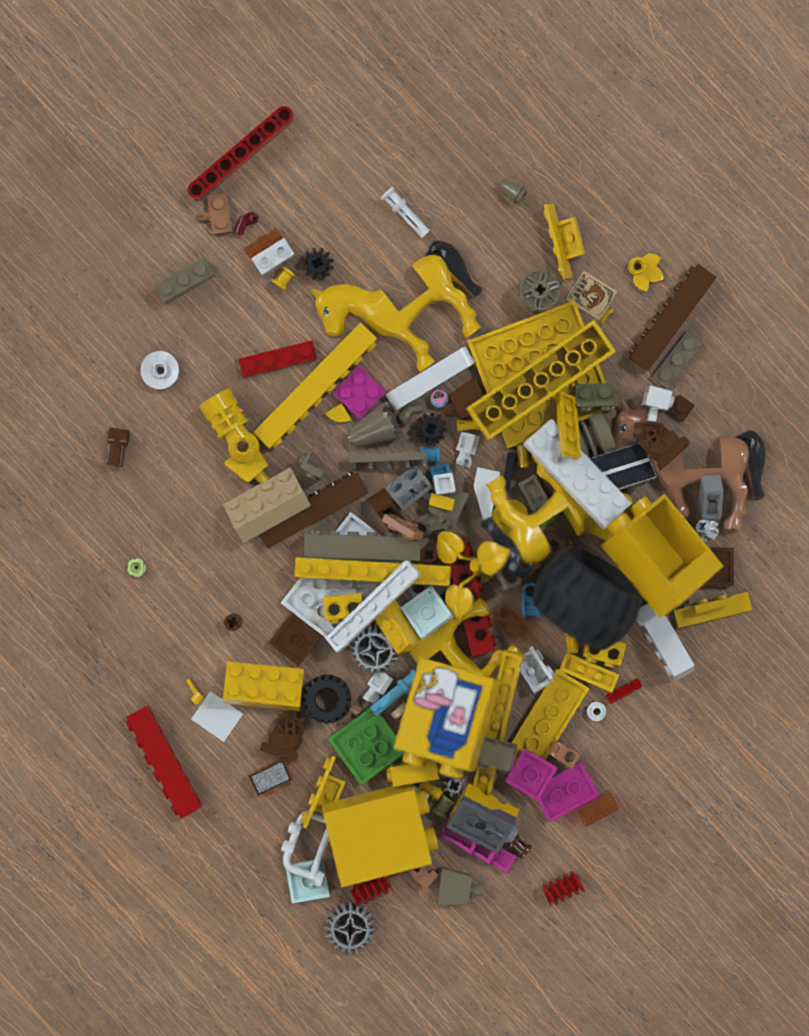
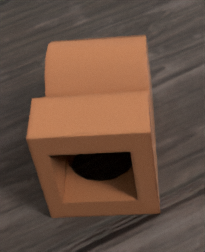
(563, 752)
(423, 876)

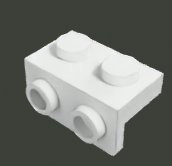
(534, 670)

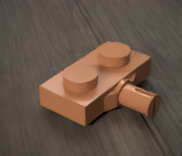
(217, 214)
(408, 529)

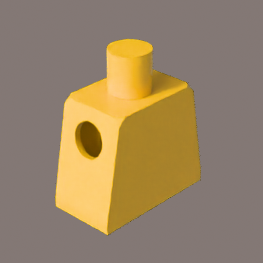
(249, 470)

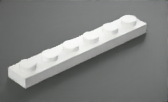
(372, 606)

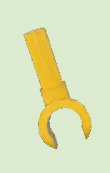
(197, 698)

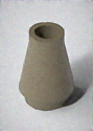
(512, 191)

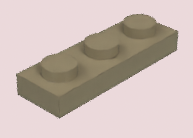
(676, 360)

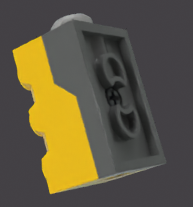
(483, 819)

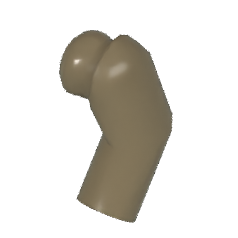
(407, 412)

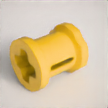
(283, 277)

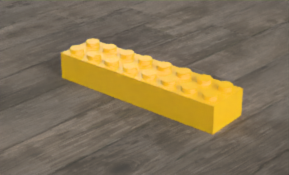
(540, 380)

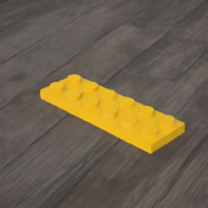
(550, 715)

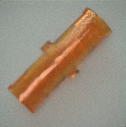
(262, 243)

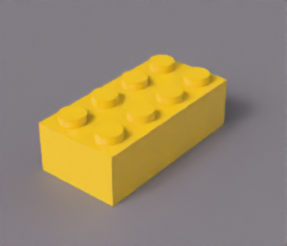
(263, 686)

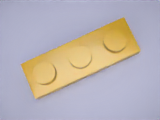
(589, 672)

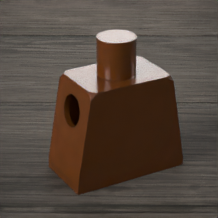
(463, 398)

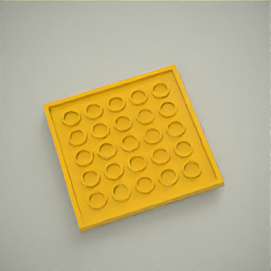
(517, 345)

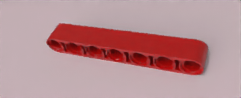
(245, 144)

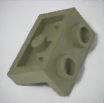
(594, 395)

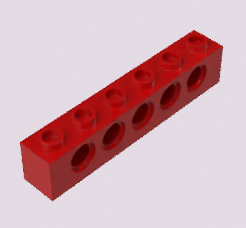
(476, 646)

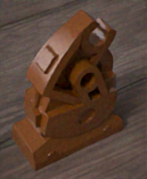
(662, 443)
(283, 737)

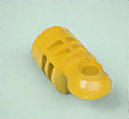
(230, 424)

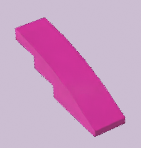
(503, 860)

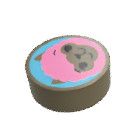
(439, 398)

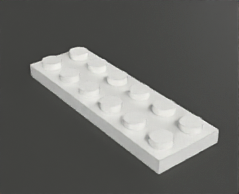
(579, 478)

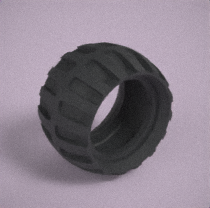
(586, 598)

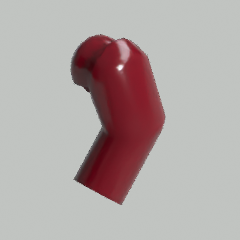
(244, 221)

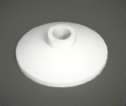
(152, 363)

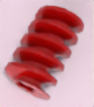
(562, 888)
(370, 889)

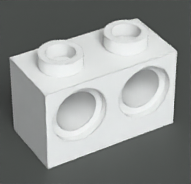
(273, 257)

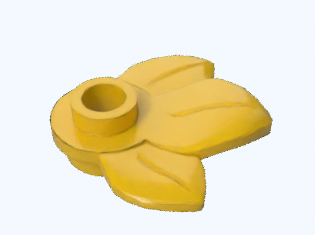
(648, 272)

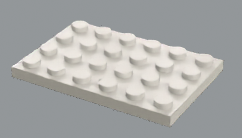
(307, 594)

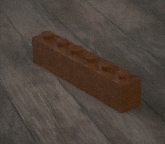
(672, 317)
(322, 504)

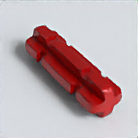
(623, 691)

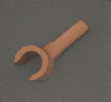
(354, 709)

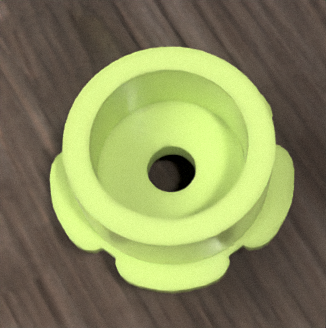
(141, 567)

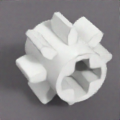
(707, 529)

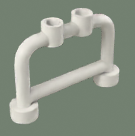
(289, 846)

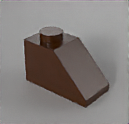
(384, 505)

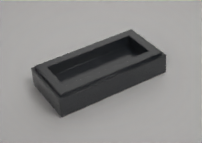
(508, 471)

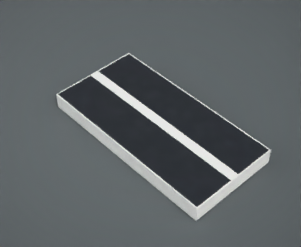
(626, 466)

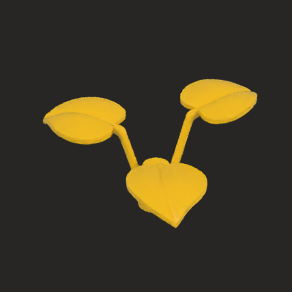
(489, 561)

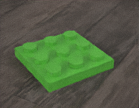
(366, 745)

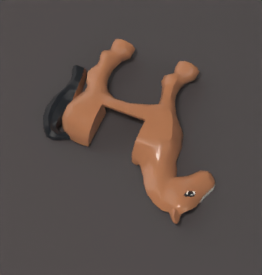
(734, 459)

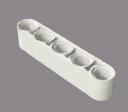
(430, 378)

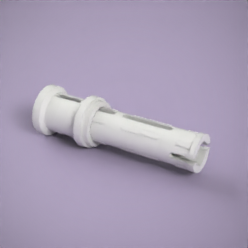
(399, 205)

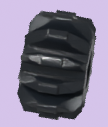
(321, 269)
(425, 425)

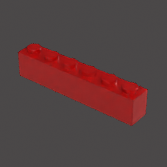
(164, 761)

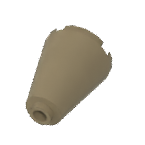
(375, 427)

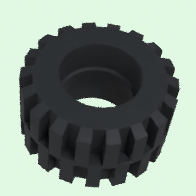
(315, 711)

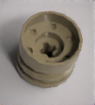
(532, 300)
(596, 436)

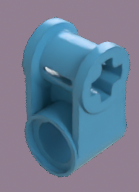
(527, 602)

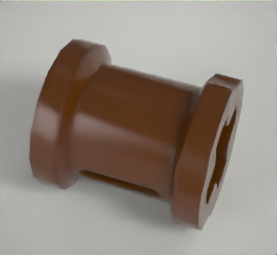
(428, 548)
(228, 624)
(519, 847)

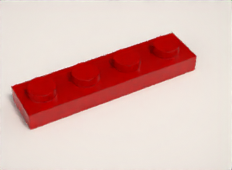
(277, 358)

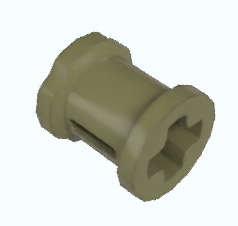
(443, 806)

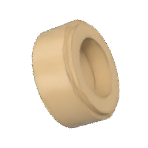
(398, 710)

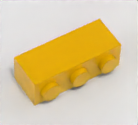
(398, 628)

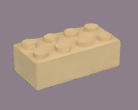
(266, 505)

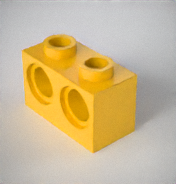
(342, 601)
(602, 655)

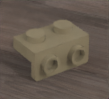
(312, 471)

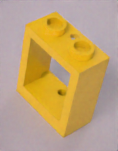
(404, 773)

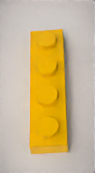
(568, 425)

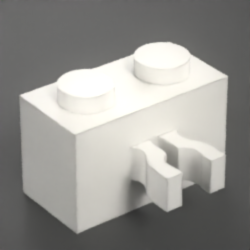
(657, 400)

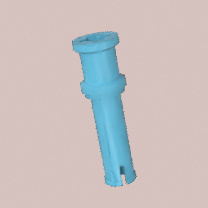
(403, 687)

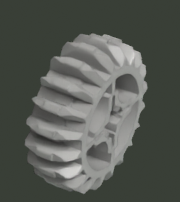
(360, 652)
(341, 928)

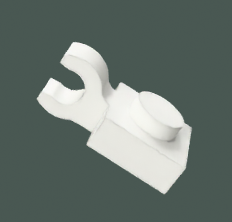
(466, 445)
(378, 684)

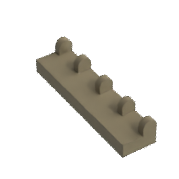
(389, 457)

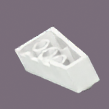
(667, 644)

